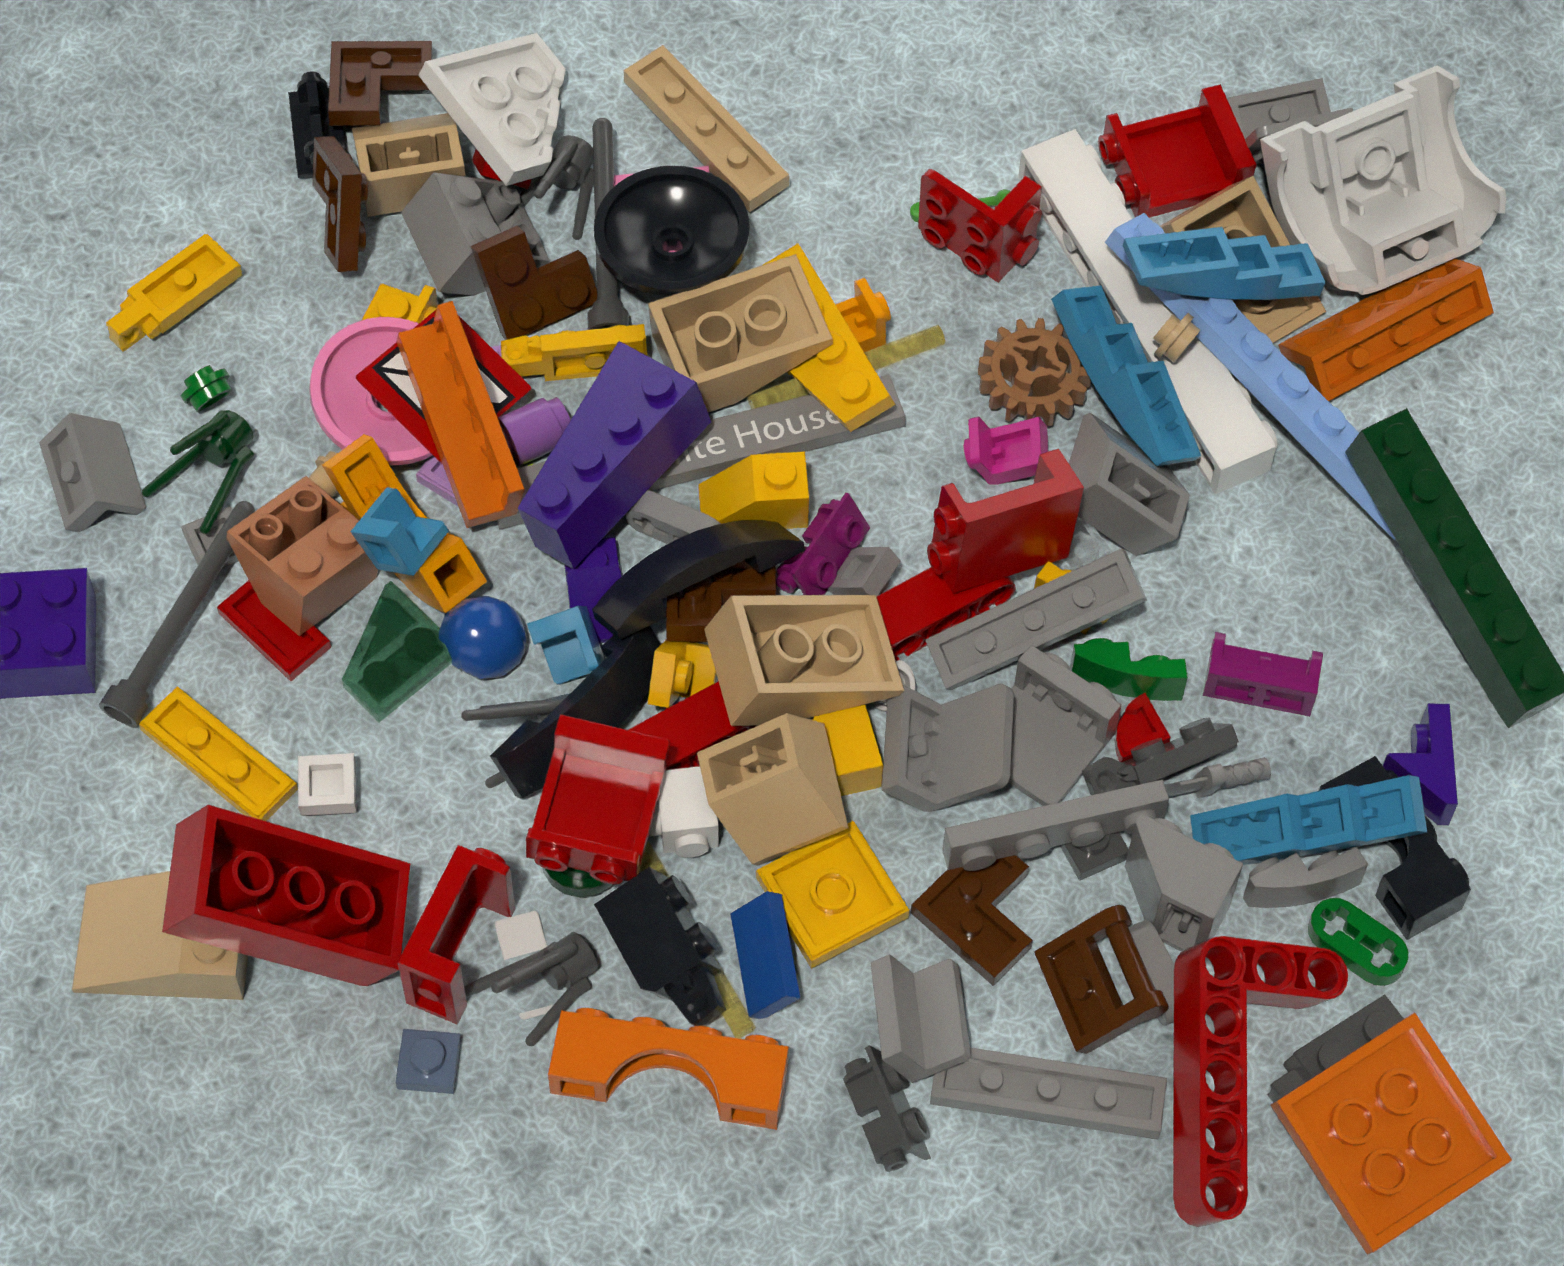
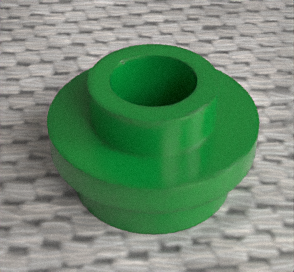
(206, 387)

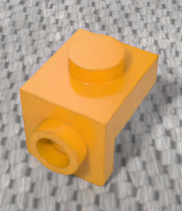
(866, 315)

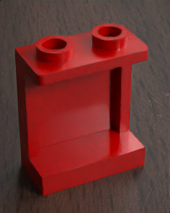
(1177, 156)
(1008, 530)
(598, 800)
(426, 964)

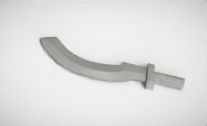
(1218, 776)

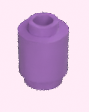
(534, 429)

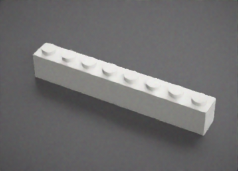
(1081, 215)

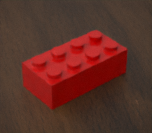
(286, 896)

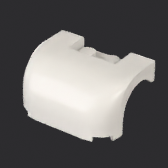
(1382, 187)

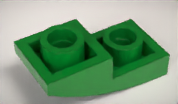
(1110, 665)

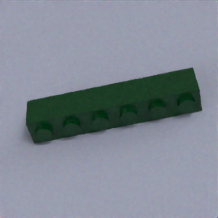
(1457, 568)

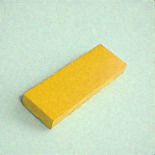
(218, 756)

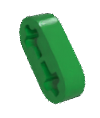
(1365, 932)

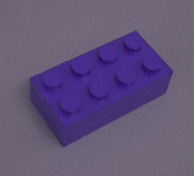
(47, 633)

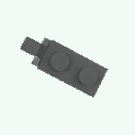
(1157, 760)
(1335, 1045)

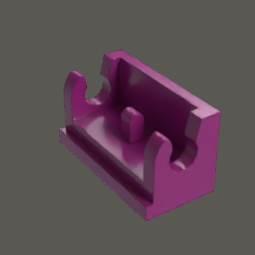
(1262, 678)

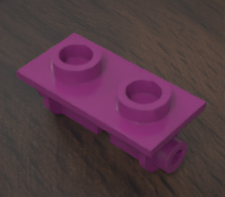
(830, 539)

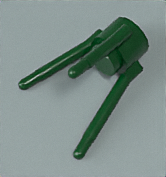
(220, 442)

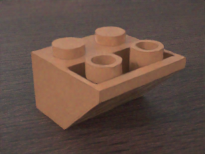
(302, 555)

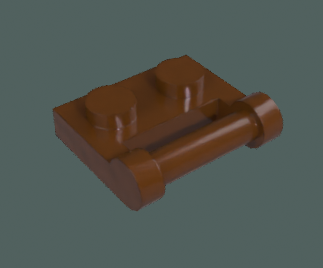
(1084, 985)

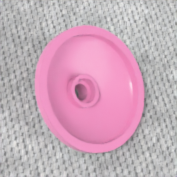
(345, 406)

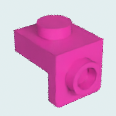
(1005, 451)

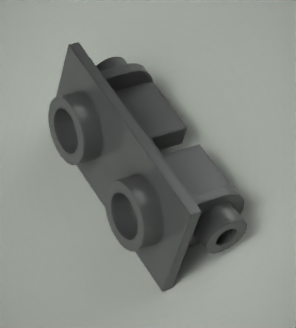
(899, 1127)

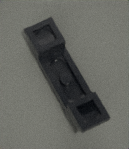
(638, 595)
(602, 697)

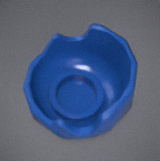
(483, 637)

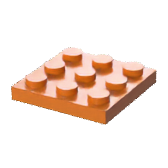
(1391, 1133)

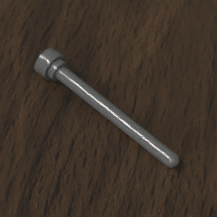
(607, 309)
(128, 699)

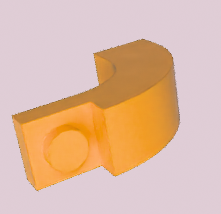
(360, 478)

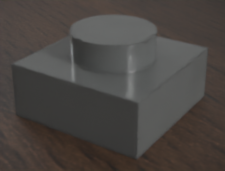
(1097, 856)

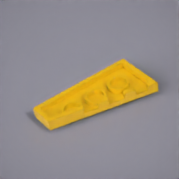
(841, 373)

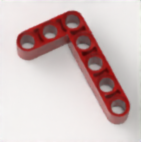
(1225, 1058)

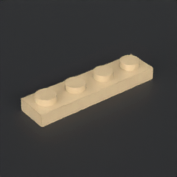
(706, 127)

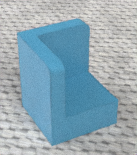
(395, 536)
(568, 643)

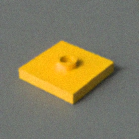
(833, 894)

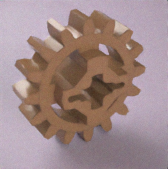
(1035, 372)

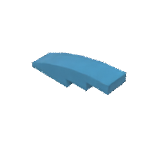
(1223, 268)
(1132, 388)
(1315, 820)

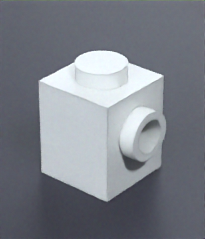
(684, 815)

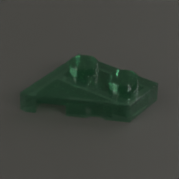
(394, 655)

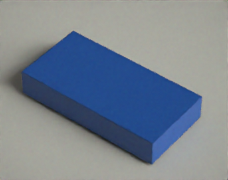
(765, 955)

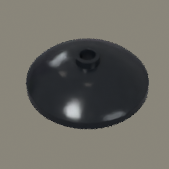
(667, 212)

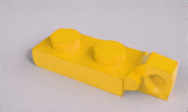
(173, 292)
(570, 352)

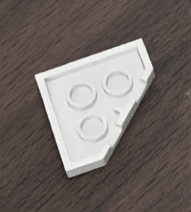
(503, 102)

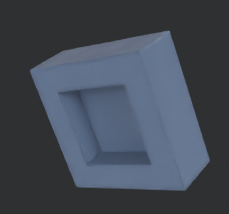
(428, 1061)

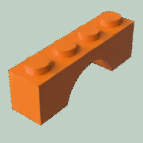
(601, 1052)

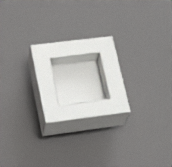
(327, 784)

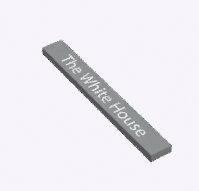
(774, 428)

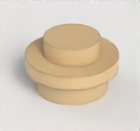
(1175, 336)

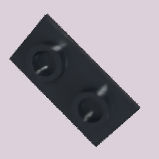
(310, 120)

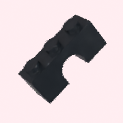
(1427, 882)

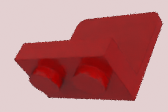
(983, 237)

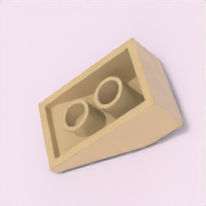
(1246, 213)
(740, 330)
(800, 655)
(130, 955)

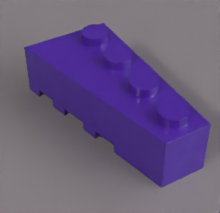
(611, 453)

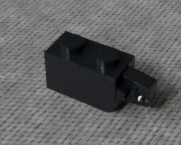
(664, 944)

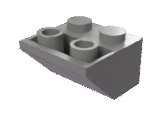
(457, 213)
(1125, 490)
(1180, 881)

